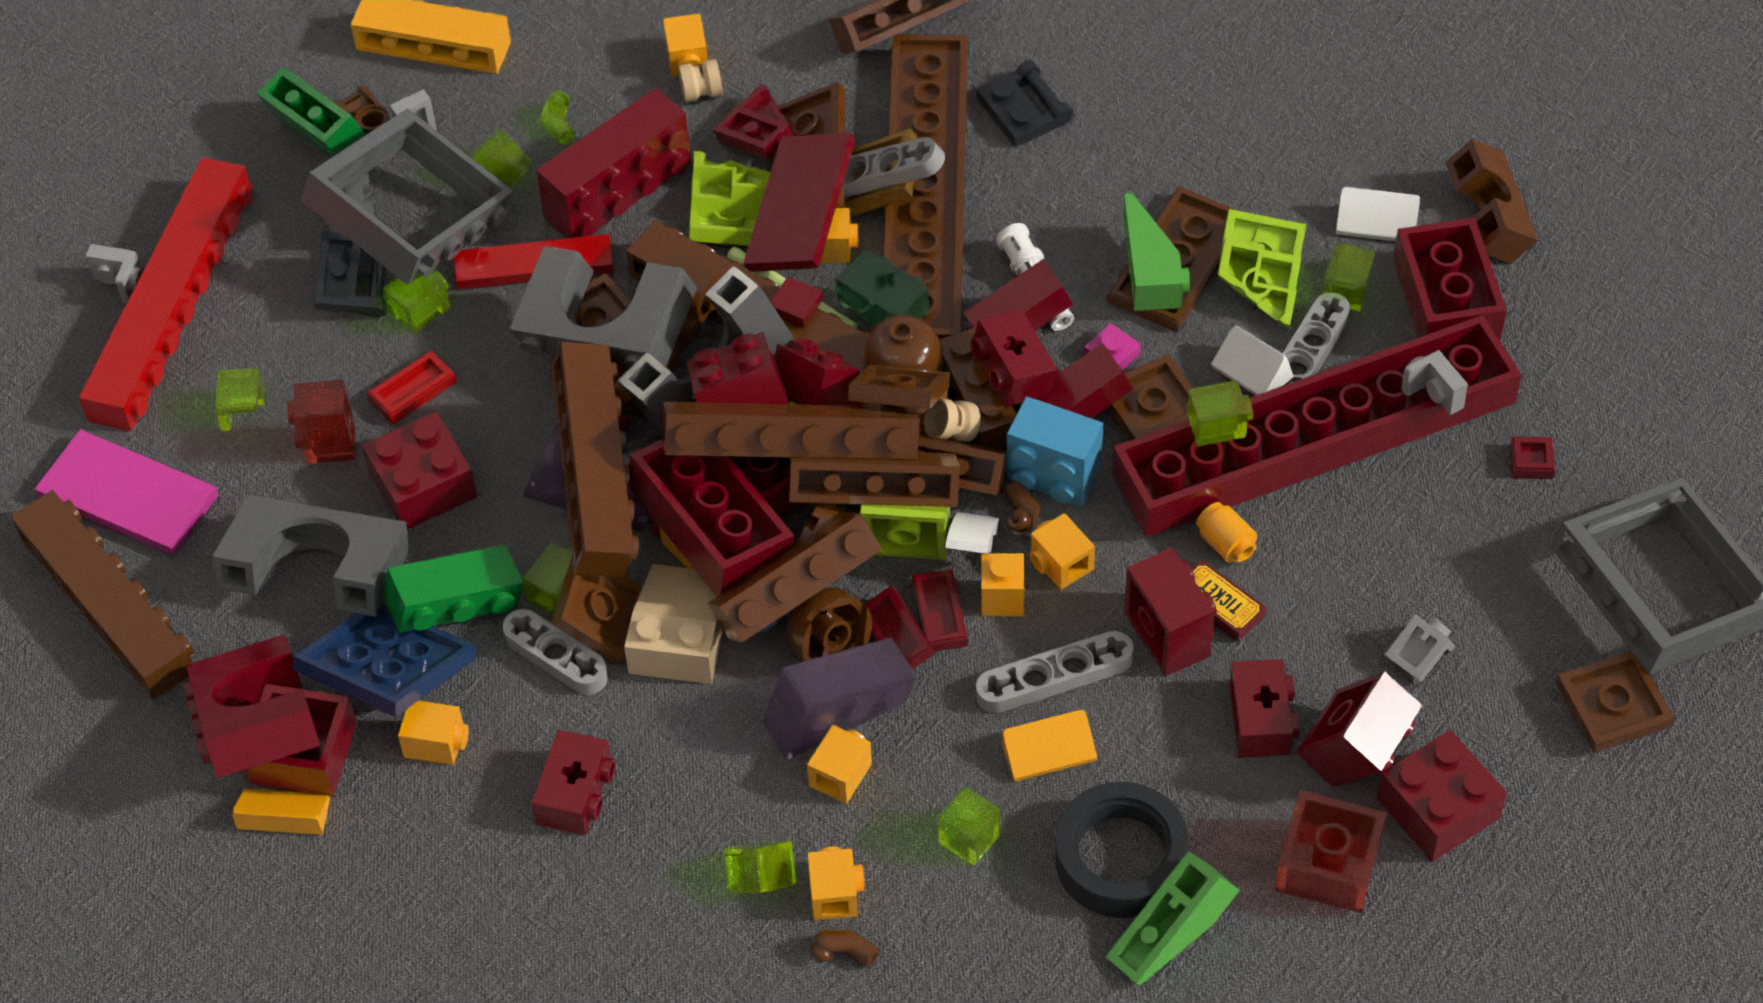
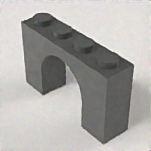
(743, 311)
(647, 325)
(274, 528)

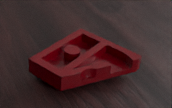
(755, 125)

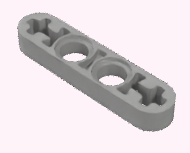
(916, 161)
(1314, 356)
(1051, 665)

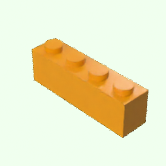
(432, 33)

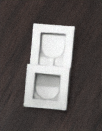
(972, 532)

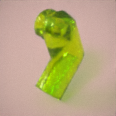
(554, 117)

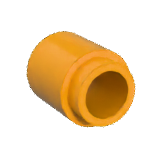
(1227, 533)

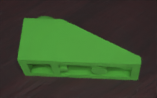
(1152, 261)
(1173, 918)

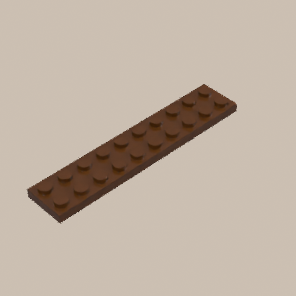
(927, 228)

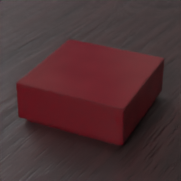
(796, 301)
(1532, 457)

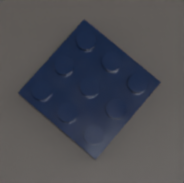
(380, 665)

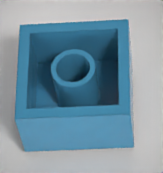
(1054, 451)

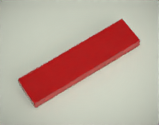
(517, 261)

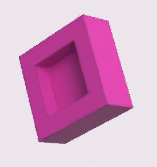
(1119, 344)

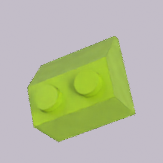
(909, 530)

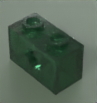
(880, 290)

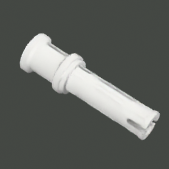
(1025, 259)

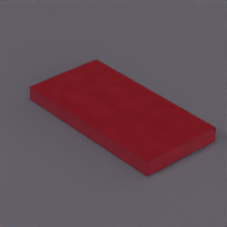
(799, 202)

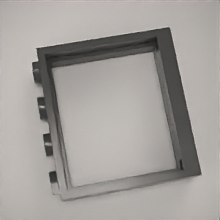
(436, 154)
(1622, 606)

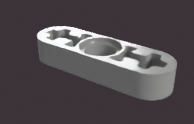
(560, 668)

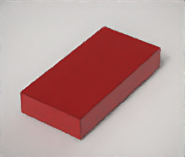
(411, 387)

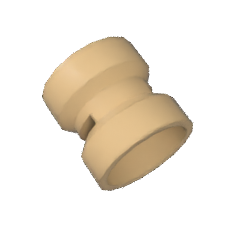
(700, 80)
(952, 420)

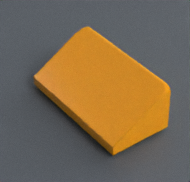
(1048, 745)
(281, 811)

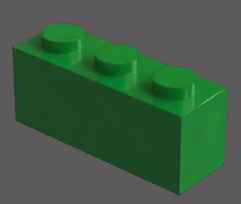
(310, 113)
(452, 588)

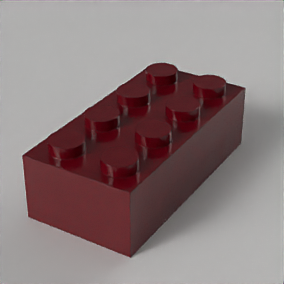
(614, 166)
(709, 513)

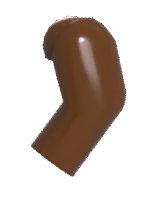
(1026, 509)
(843, 941)

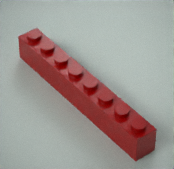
(166, 295)

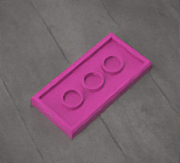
(128, 492)

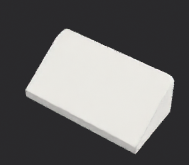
(1375, 213)
(1251, 362)

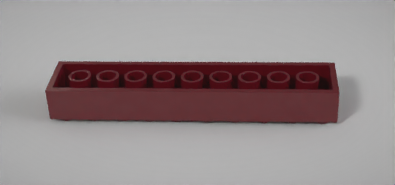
(1311, 428)

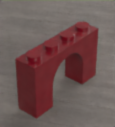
(1086, 384)
(228, 723)

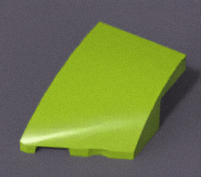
(725, 201)
(1262, 261)

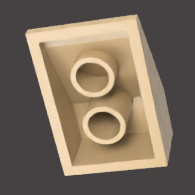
(673, 627)

